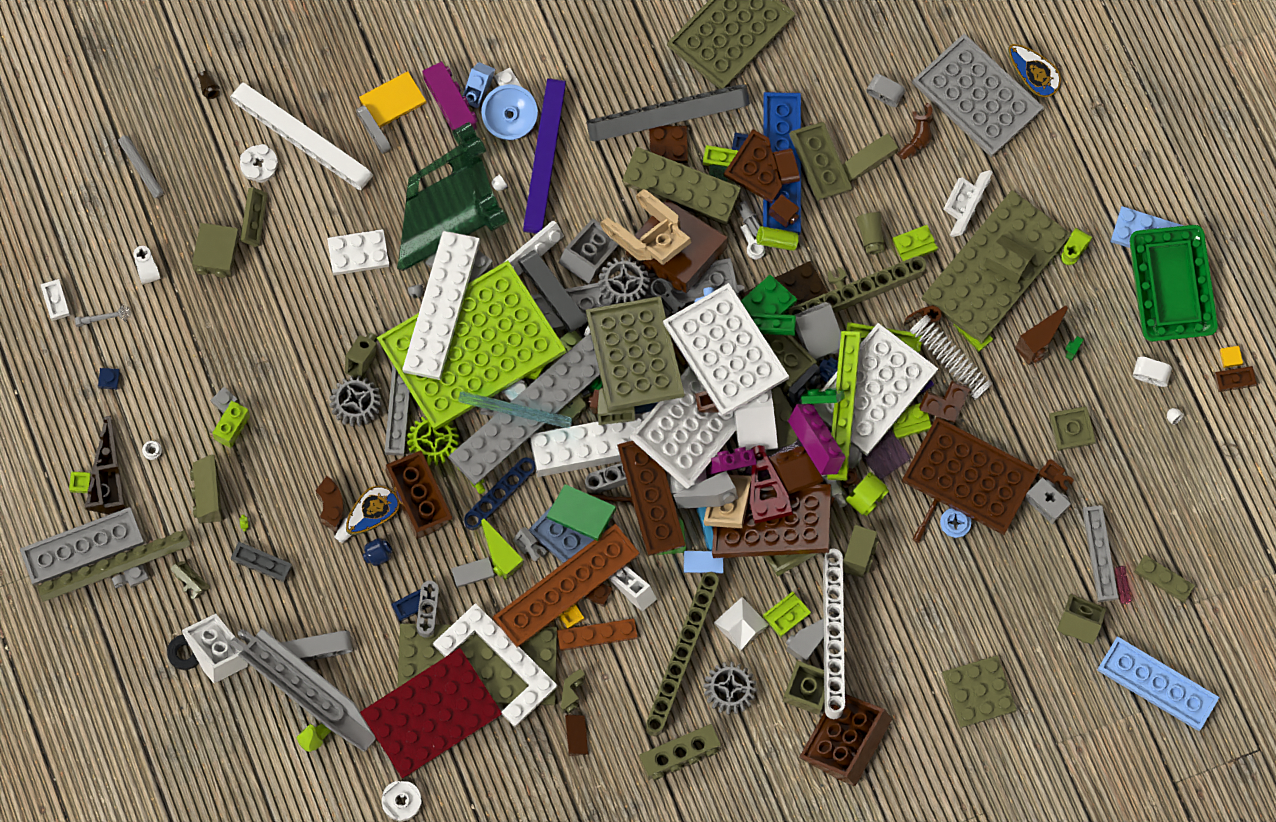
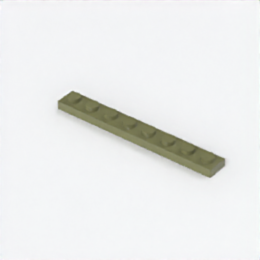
(113, 566)

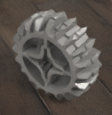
(616, 282)
(362, 397)
(721, 687)

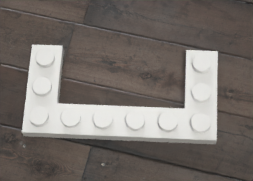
(538, 682)

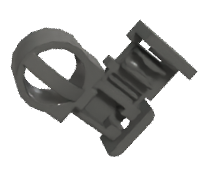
(669, 302)

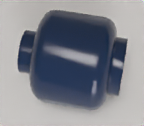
(377, 552)

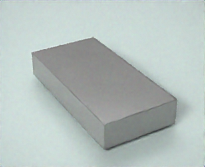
(472, 572)

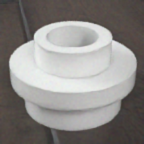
(149, 445)

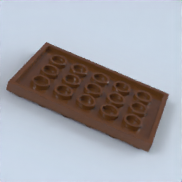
(970, 475)
(799, 533)

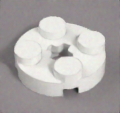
(260, 153)
(401, 812)

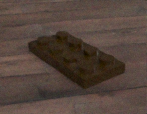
(801, 282)

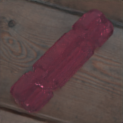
(1123, 585)

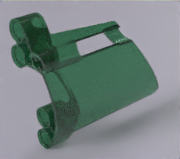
(453, 204)

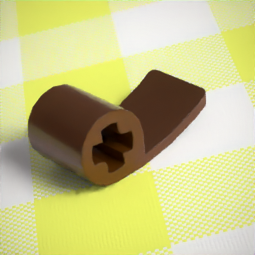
(930, 310)

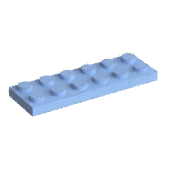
(1158, 683)

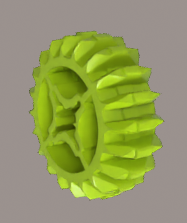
(425, 440)

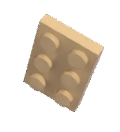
(734, 513)

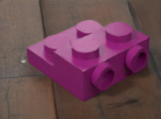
(733, 461)

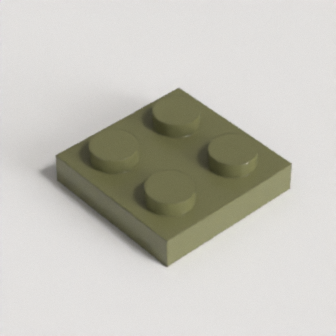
(1072, 428)

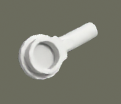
(753, 249)

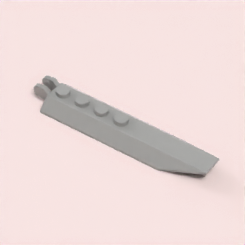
(305, 686)

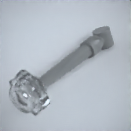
(123, 313)

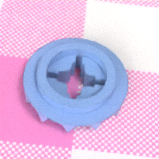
(962, 529)

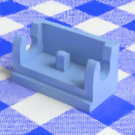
(702, 562)

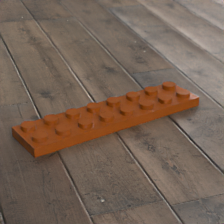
(566, 586)

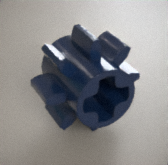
(828, 369)

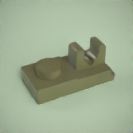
(191, 578)

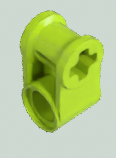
(1076, 245)

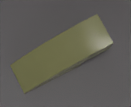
(870, 157)

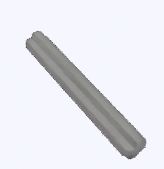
(140, 166)

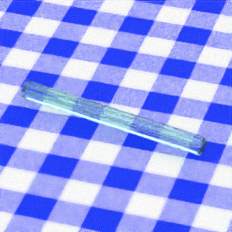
(515, 409)

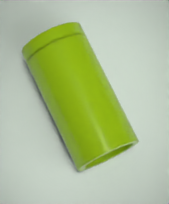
(777, 238)

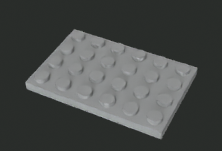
(977, 95)

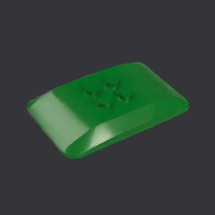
(1173, 283)

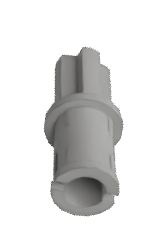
(749, 217)

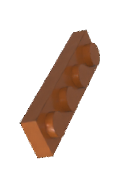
(597, 634)

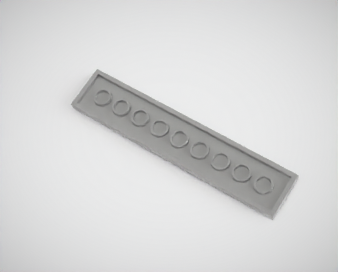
(547, 393)

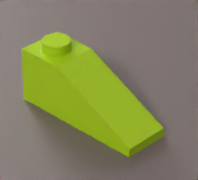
(503, 556)

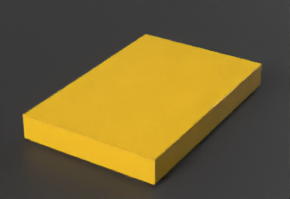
(393, 99)

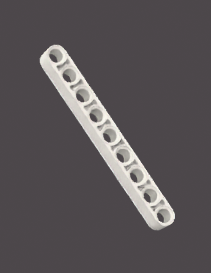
(301, 136)
(831, 641)

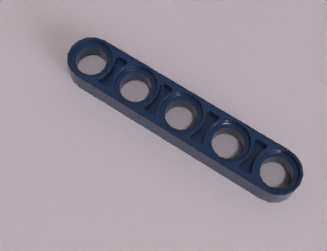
(502, 484)

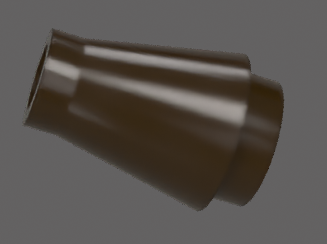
(208, 86)

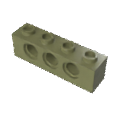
(705, 735)

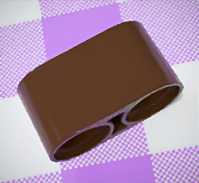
(786, 166)

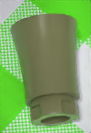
(871, 232)

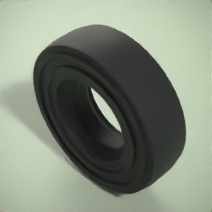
(173, 658)

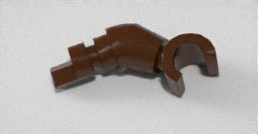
(922, 134)

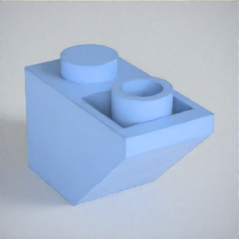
(478, 84)

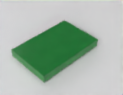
(581, 512)

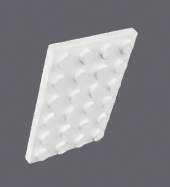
(725, 349)
(887, 383)
(681, 436)

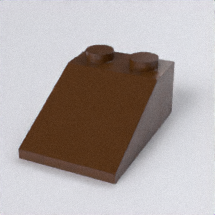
(1035, 342)

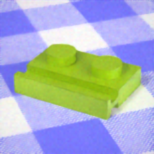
(915, 243)
(911, 422)
(786, 614)

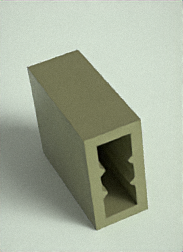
(215, 250)

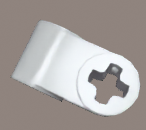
(146, 267)

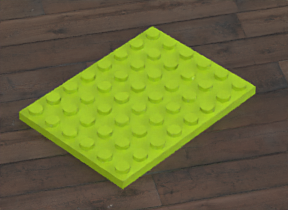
(494, 345)

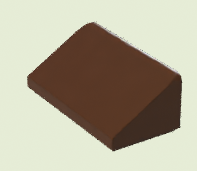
(576, 735)

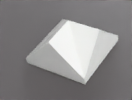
(741, 624)

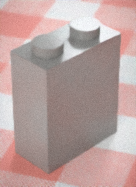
(818, 331)

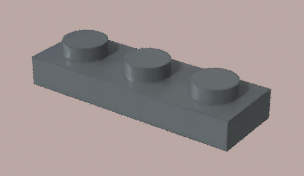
(261, 562)

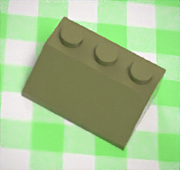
(206, 490)

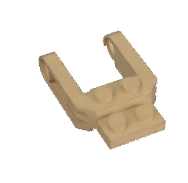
(660, 242)

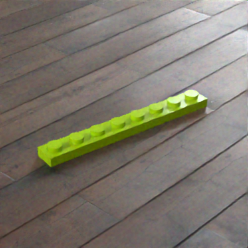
(844, 409)

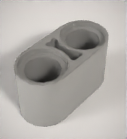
(885, 90)

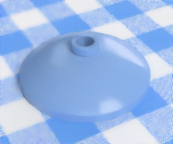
(505, 100)

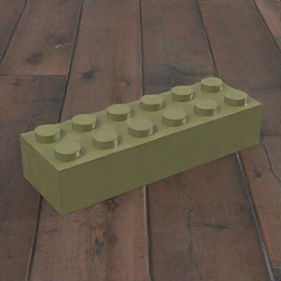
(682, 186)

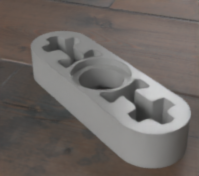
(373, 129)
(423, 595)

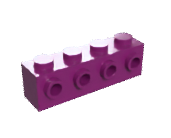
(448, 96)
(816, 439)

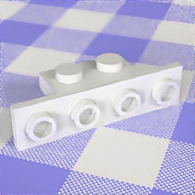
(964, 200)

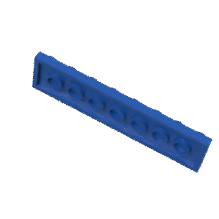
(781, 117)

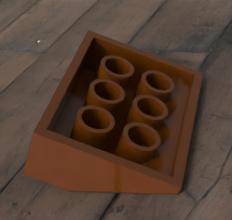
(847, 743)

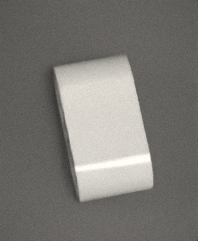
(1152, 371)

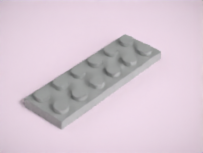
(81, 546)

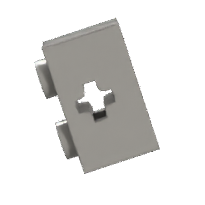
(1052, 509)

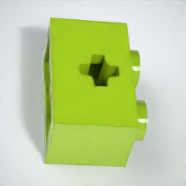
(231, 424)

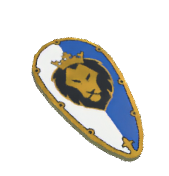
(1034, 70)
(371, 510)

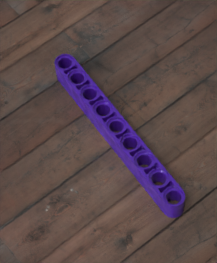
(544, 156)

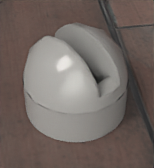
(415, 290)

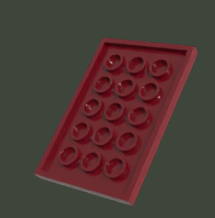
(431, 713)

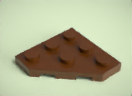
(755, 167)

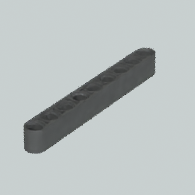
(668, 112)

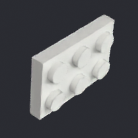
(358, 252)

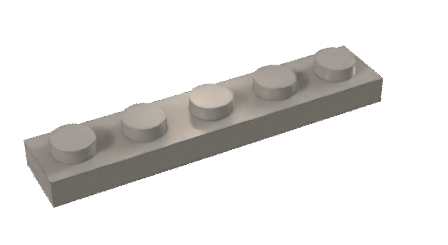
(397, 416)
(1100, 553)

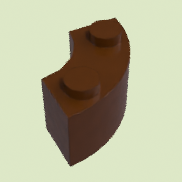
(332, 503)

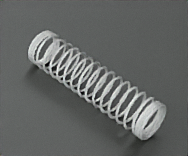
(919, 326)

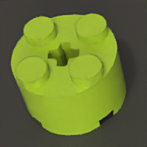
(866, 493)

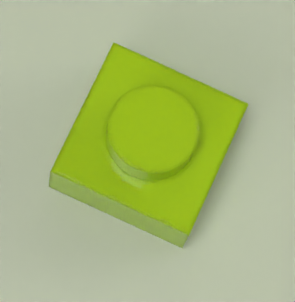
(79, 482)

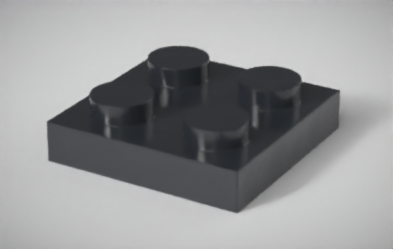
(809, 380)

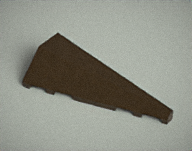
(105, 488)

